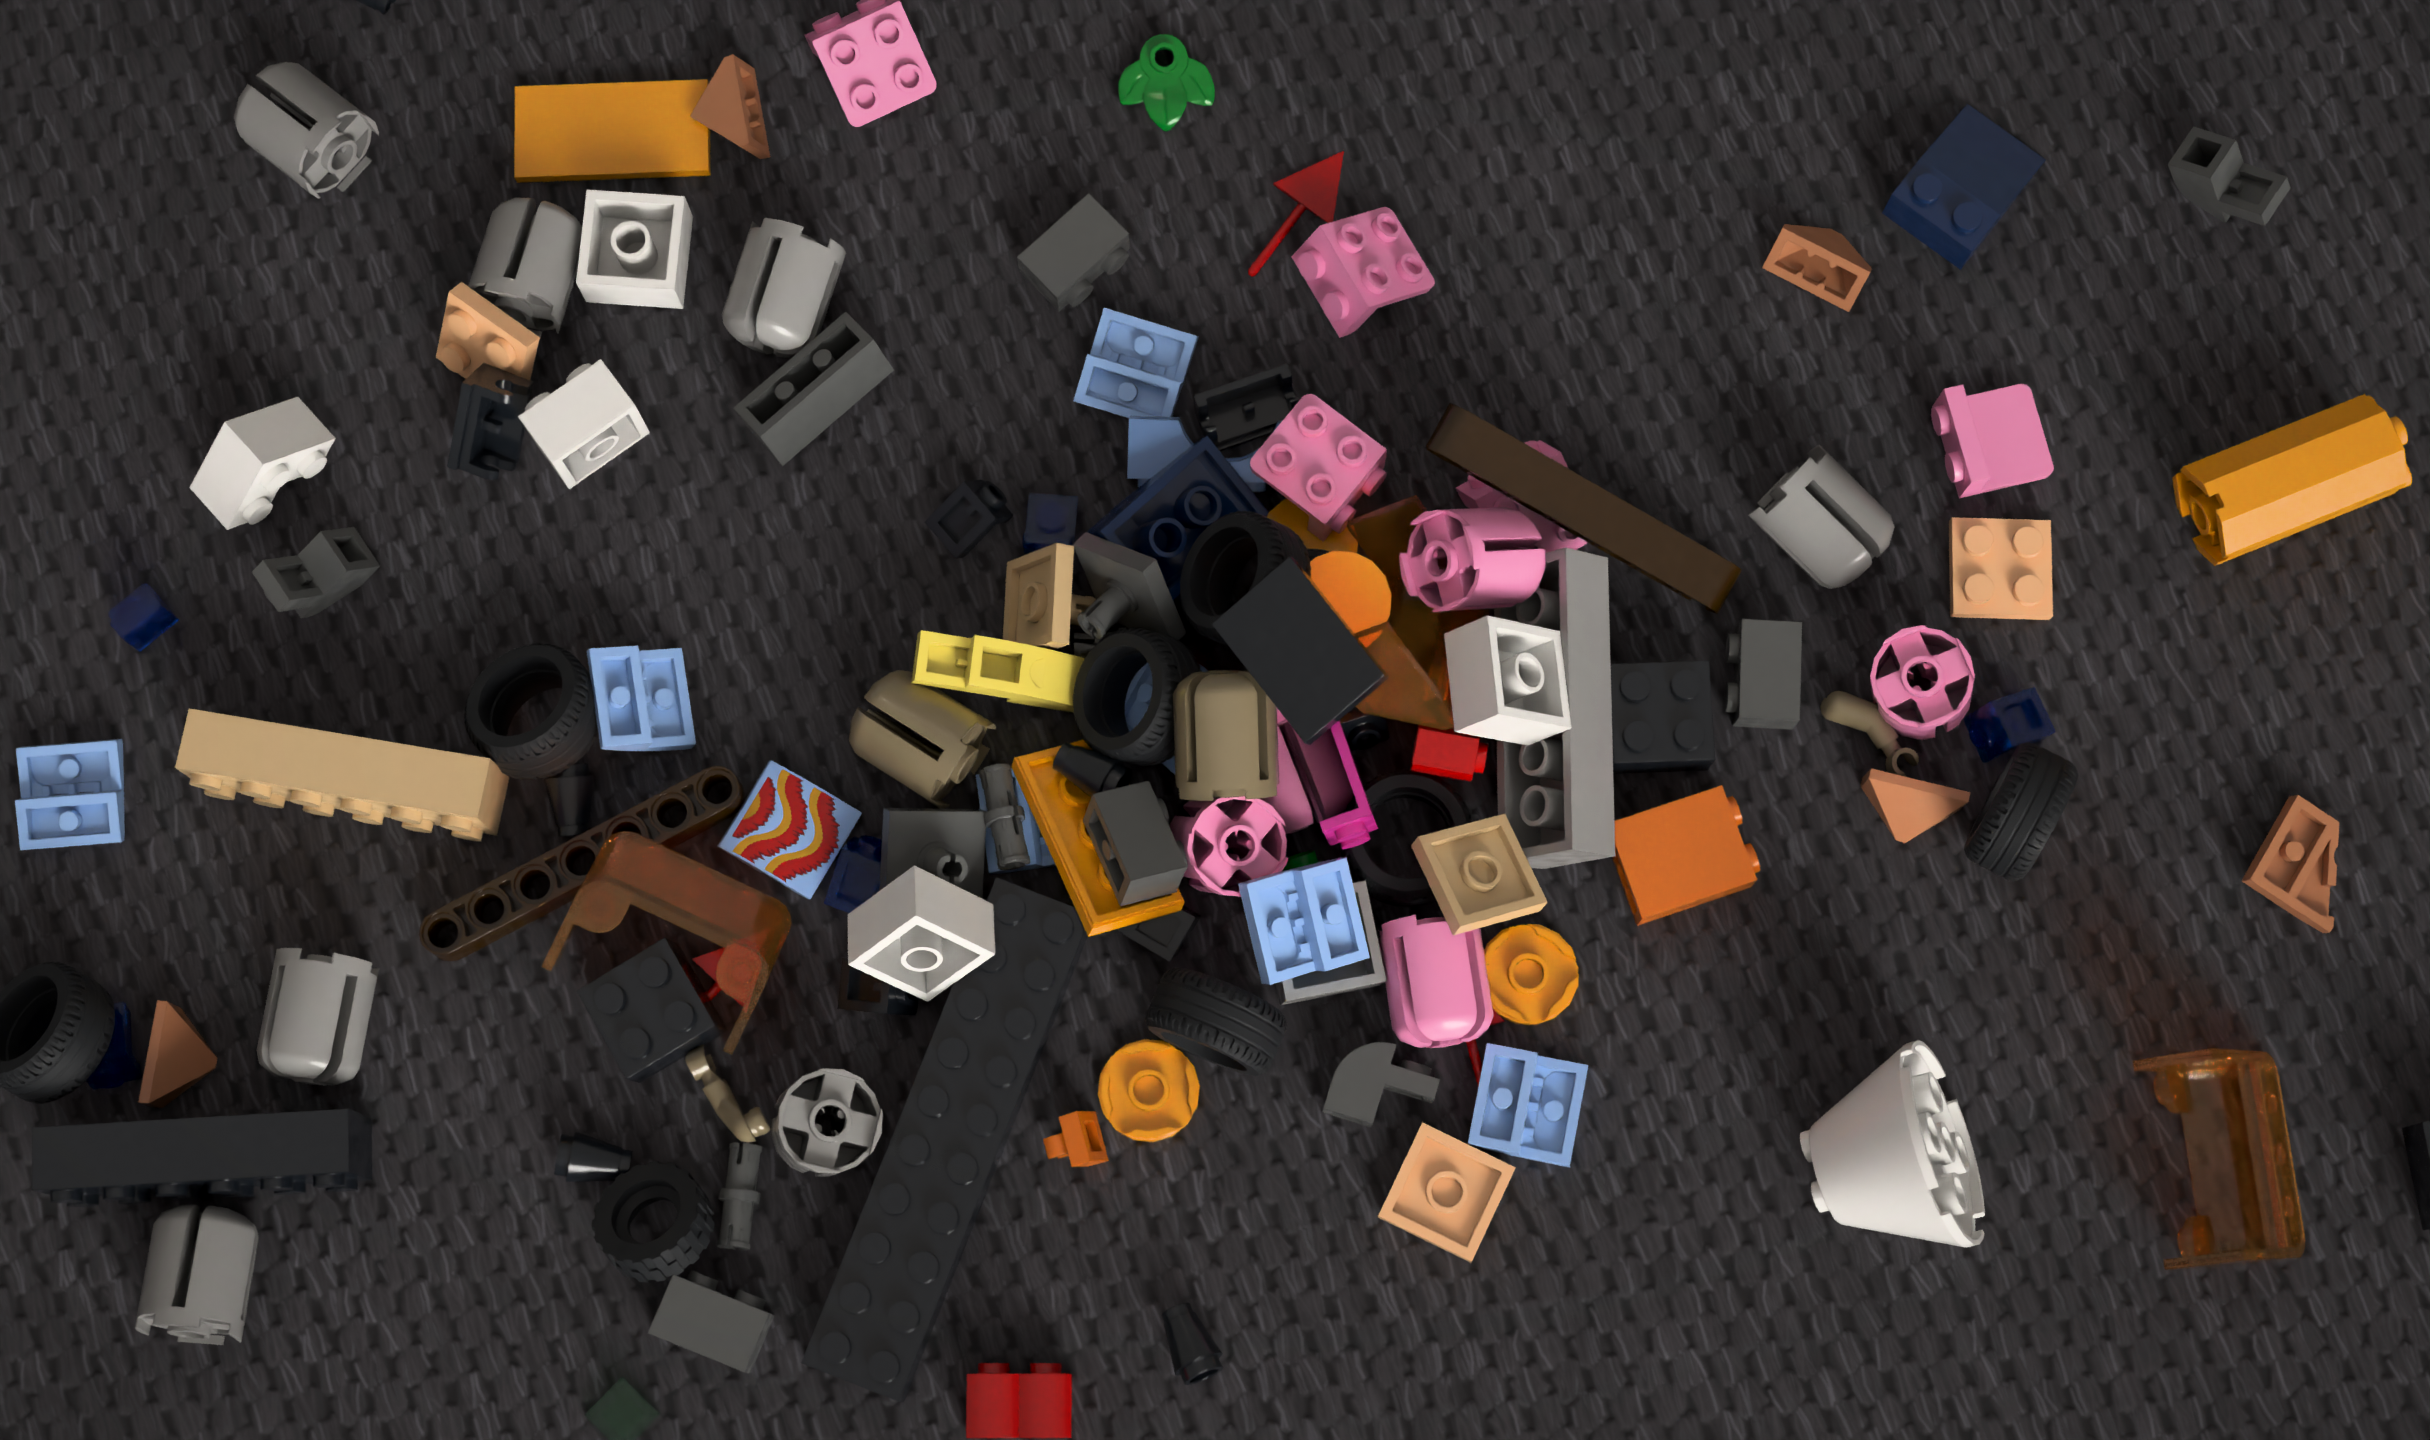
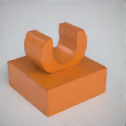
(1079, 1140)

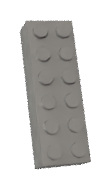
(1563, 786)

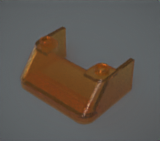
(1412, 639)
(691, 896)
(2235, 1157)

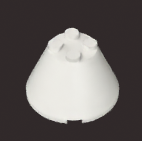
(1898, 1155)

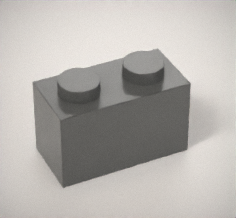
(1075, 253)
(1765, 674)
(1135, 843)
(712, 1322)

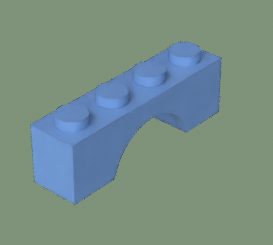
(1160, 440)

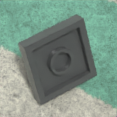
(1126, 590)
(936, 840)

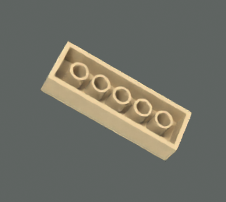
(342, 773)

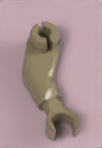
(1864, 716)
(719, 1094)

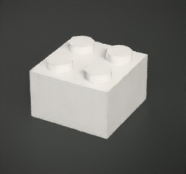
(634, 249)
(583, 422)
(1507, 680)
(921, 934)

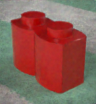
(1448, 753)
(1019, 1404)

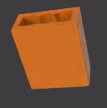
(1683, 855)

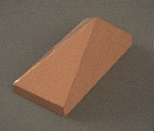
(734, 107)
(1819, 263)
(1910, 804)
(174, 1057)

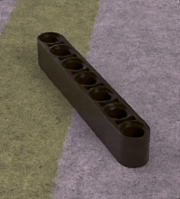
(1582, 508)
(558, 864)

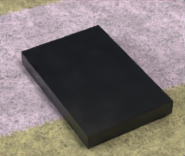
(1300, 650)

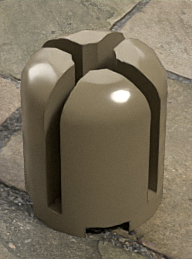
(932, 716)
(1224, 737)

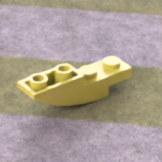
(997, 669)

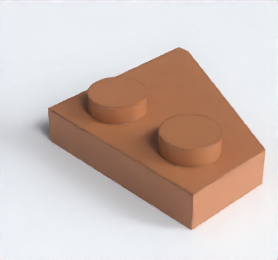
(2298, 863)

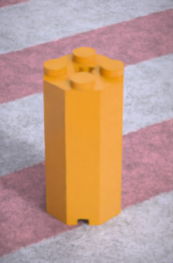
(2293, 478)

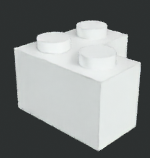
(257, 457)

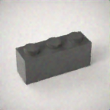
(814, 388)

